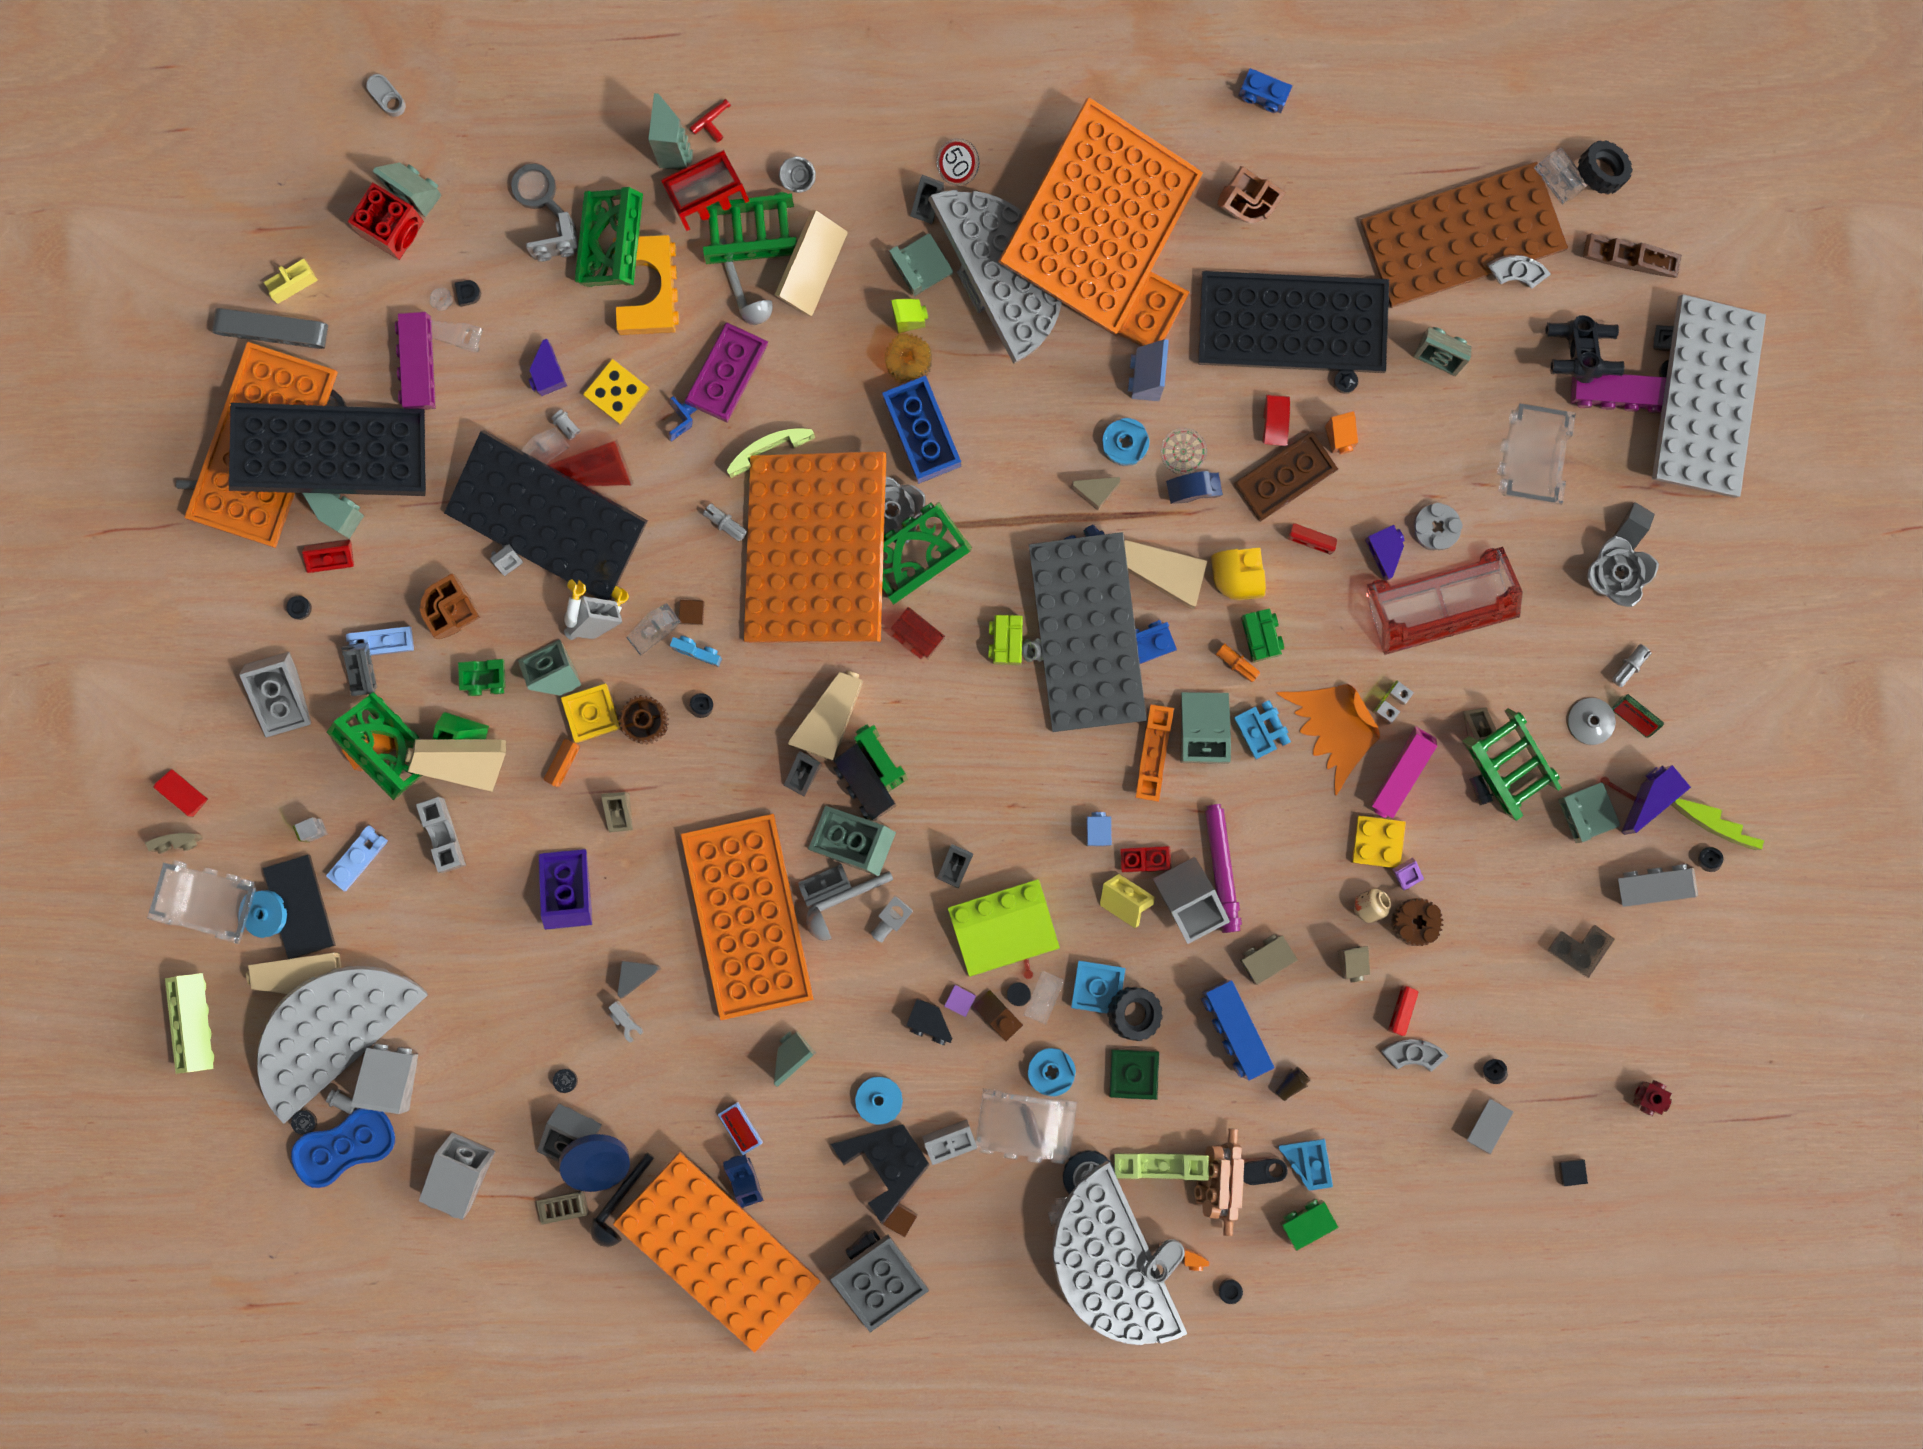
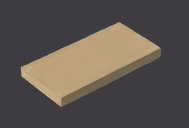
(811, 263)

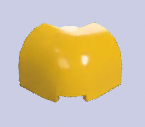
(1239, 573)

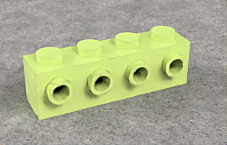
(189, 1023)

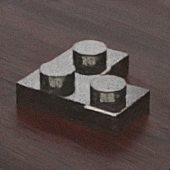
(1582, 956)

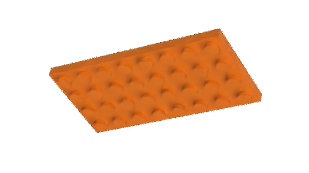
(264, 379)
(747, 917)
(716, 1252)

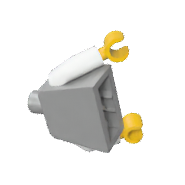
(592, 616)

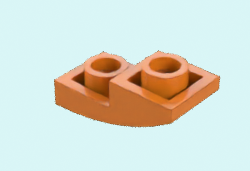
(1194, 1260)

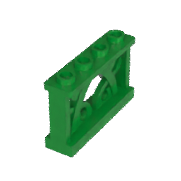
(593, 222)
(949, 553)
(386, 724)
(892, 776)

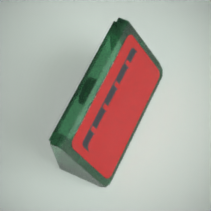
(1637, 715)

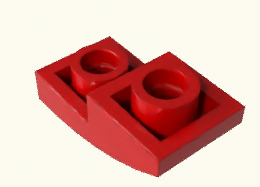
(1276, 420)
(1146, 859)

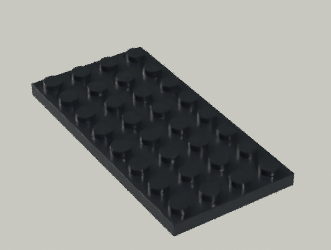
(1293, 322)
(327, 449)
(545, 516)

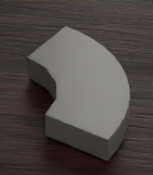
(1518, 268)
(1414, 1052)

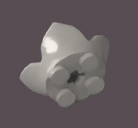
(908, 501)
(1638, 571)

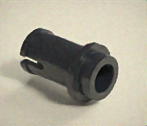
(1481, 790)

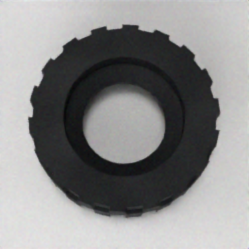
(1614, 157)
(1117, 1009)

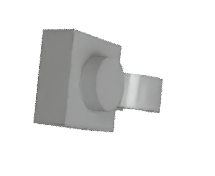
(620, 1015)

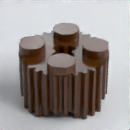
(632, 713)
(1428, 914)

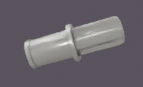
(725, 522)
(1631, 665)

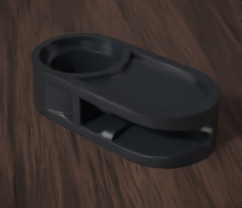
(1258, 1172)

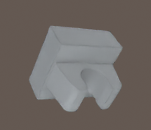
(506, 559)

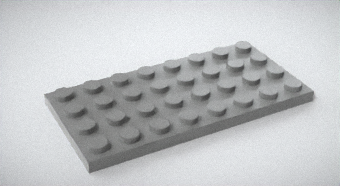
(1709, 396)

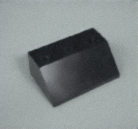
(863, 783)

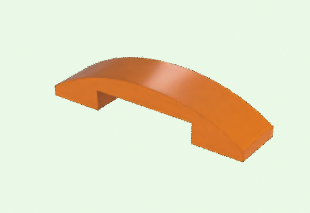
(1154, 753)

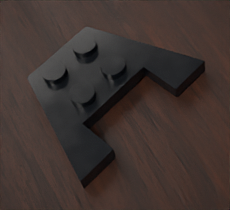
(894, 1159)

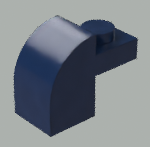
(1194, 486)
(743, 1180)

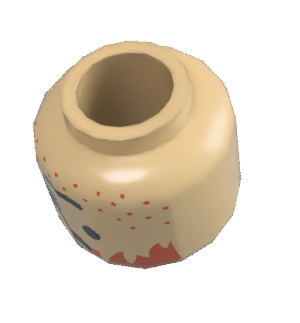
(1372, 905)

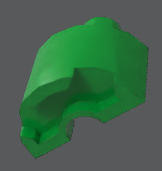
(482, 676)

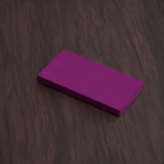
(726, 372)

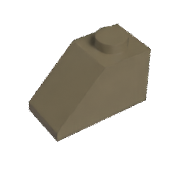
(1354, 963)

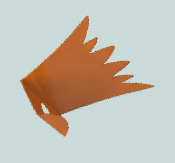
(1341, 723)

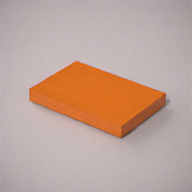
(1153, 311)

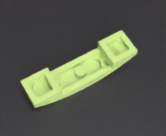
(797, 436)
(1162, 1166)

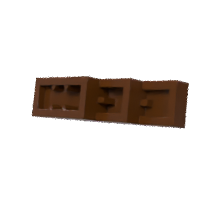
(1632, 256)

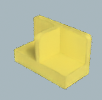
(290, 281)
(1125, 899)

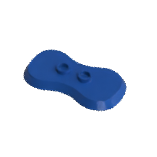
(326, 1154)

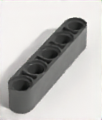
(270, 328)

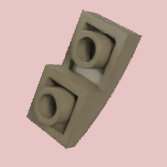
(179, 841)

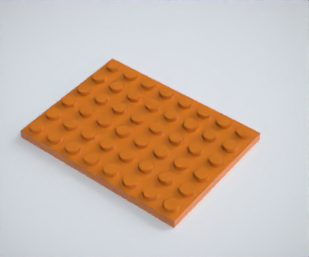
(1100, 216)
(815, 548)

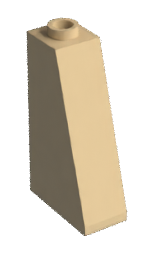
(1167, 571)
(827, 721)
(459, 761)
(288, 974)

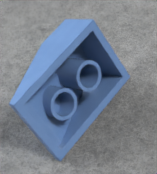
(1149, 371)

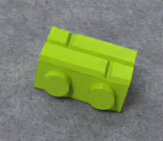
(1007, 640)

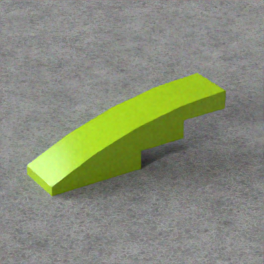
(1709, 819)

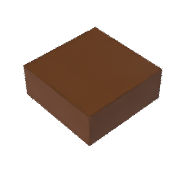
(691, 612)

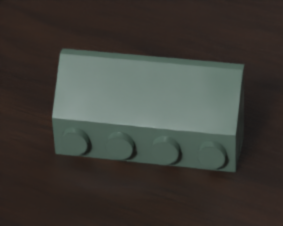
(668, 137)

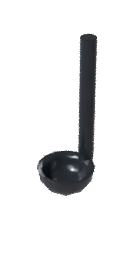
(601, 1232)

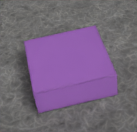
(1408, 874)
(960, 1001)

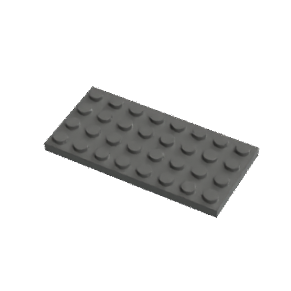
(1087, 632)

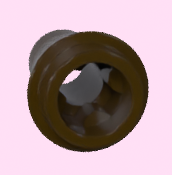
(1293, 1083)

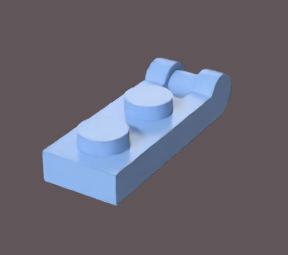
(385, 640)
(356, 859)

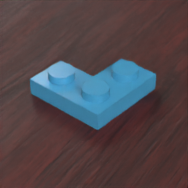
(688, 647)

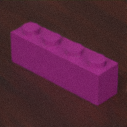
(416, 361)
(1624, 391)

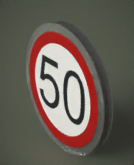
(958, 162)

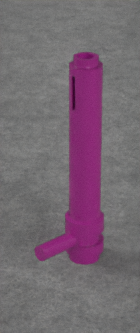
(1222, 866)

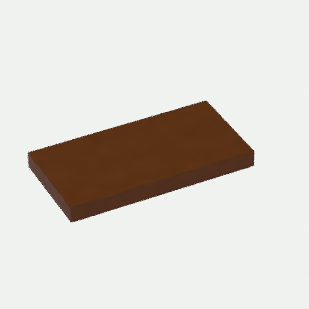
(1286, 476)

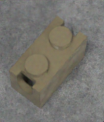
(1268, 959)

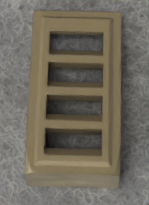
(581, 1204)

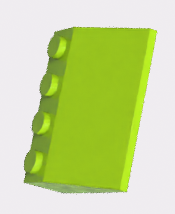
(1003, 927)

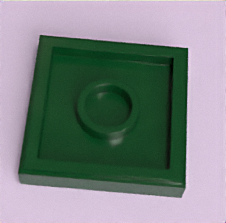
(1134, 1074)

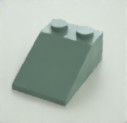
(409, 186)
(1443, 351)
(852, 840)

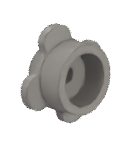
(1028, 650)

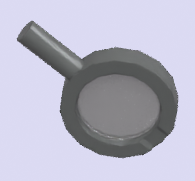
(535, 188)

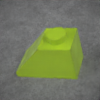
(909, 314)

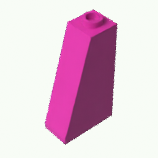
(1404, 772)

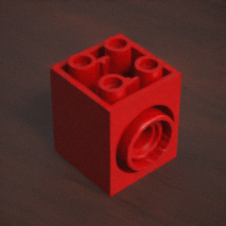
(386, 221)

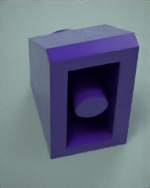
(546, 371)
(1386, 550)

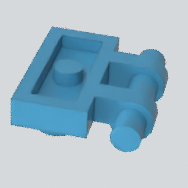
(1256, 733)

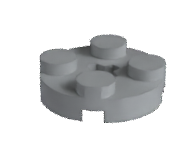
(1450, 524)

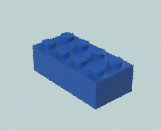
(921, 429)
(1238, 1030)

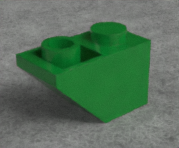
(458, 728)

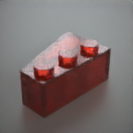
(597, 466)

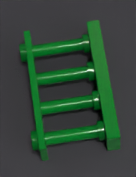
(761, 247)
(1489, 766)

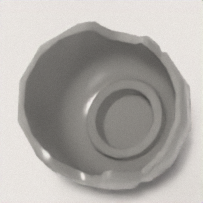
(797, 174)

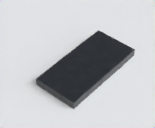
(307, 921)

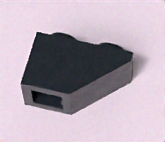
(929, 1020)

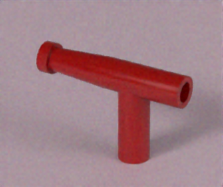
(706, 121)

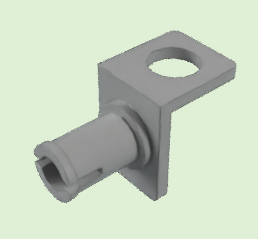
(891, 919)

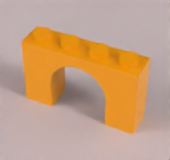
(659, 314)

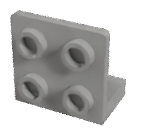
(563, 246)

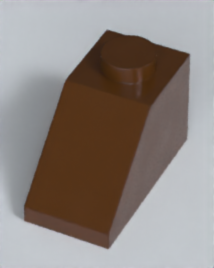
(998, 1015)

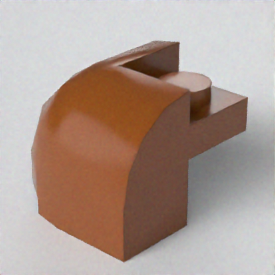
(1250, 197)
(447, 607)

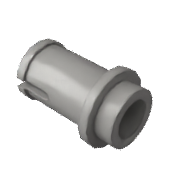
(565, 424)
(340, 1101)

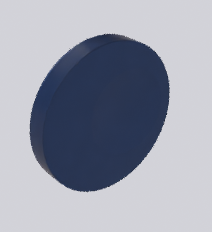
(594, 1163)

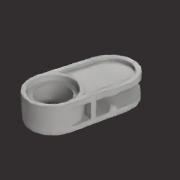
(383, 92)
(1168, 1256)

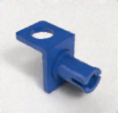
(684, 412)

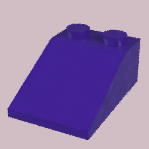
(1654, 796)
(565, 889)

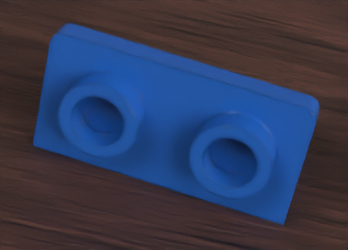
(1265, 91)
(1154, 641)

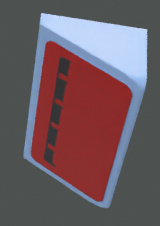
(740, 1128)

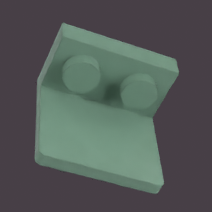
(921, 264)
(1589, 812)

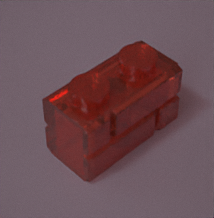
(917, 633)

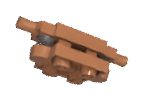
(1224, 1189)

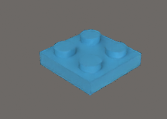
(1096, 986)

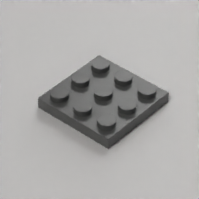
(878, 1283)

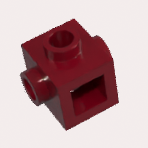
(1644, 1098)

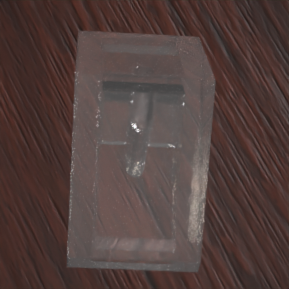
(546, 445)

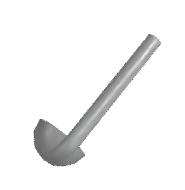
(754, 313)
(814, 919)

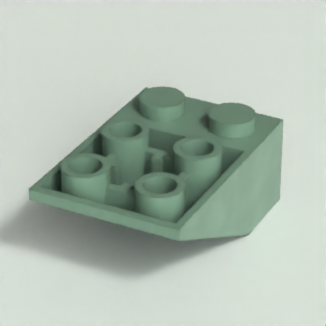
(334, 512)
(1205, 728)

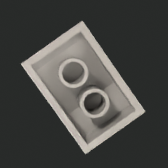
(276, 694)

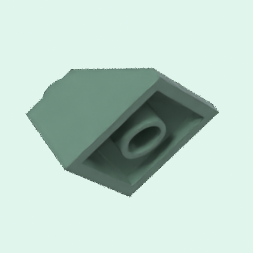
(550, 670)
(791, 1056)

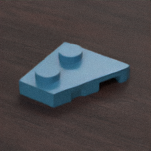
(1310, 1162)

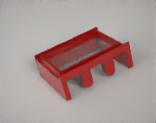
(703, 185)

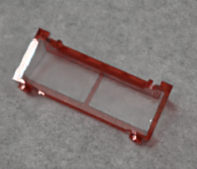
(1445, 602)

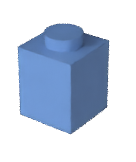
(1098, 829)

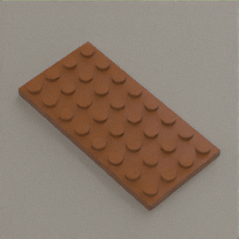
(1459, 231)

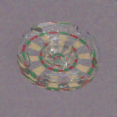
(1183, 451)

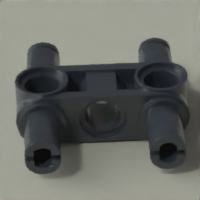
(1584, 349)

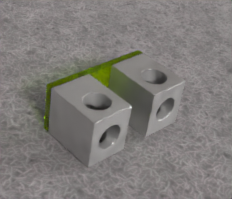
(1394, 691)
(310, 830)

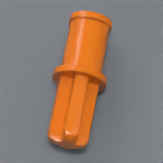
(1238, 663)

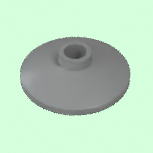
(1580, 724)

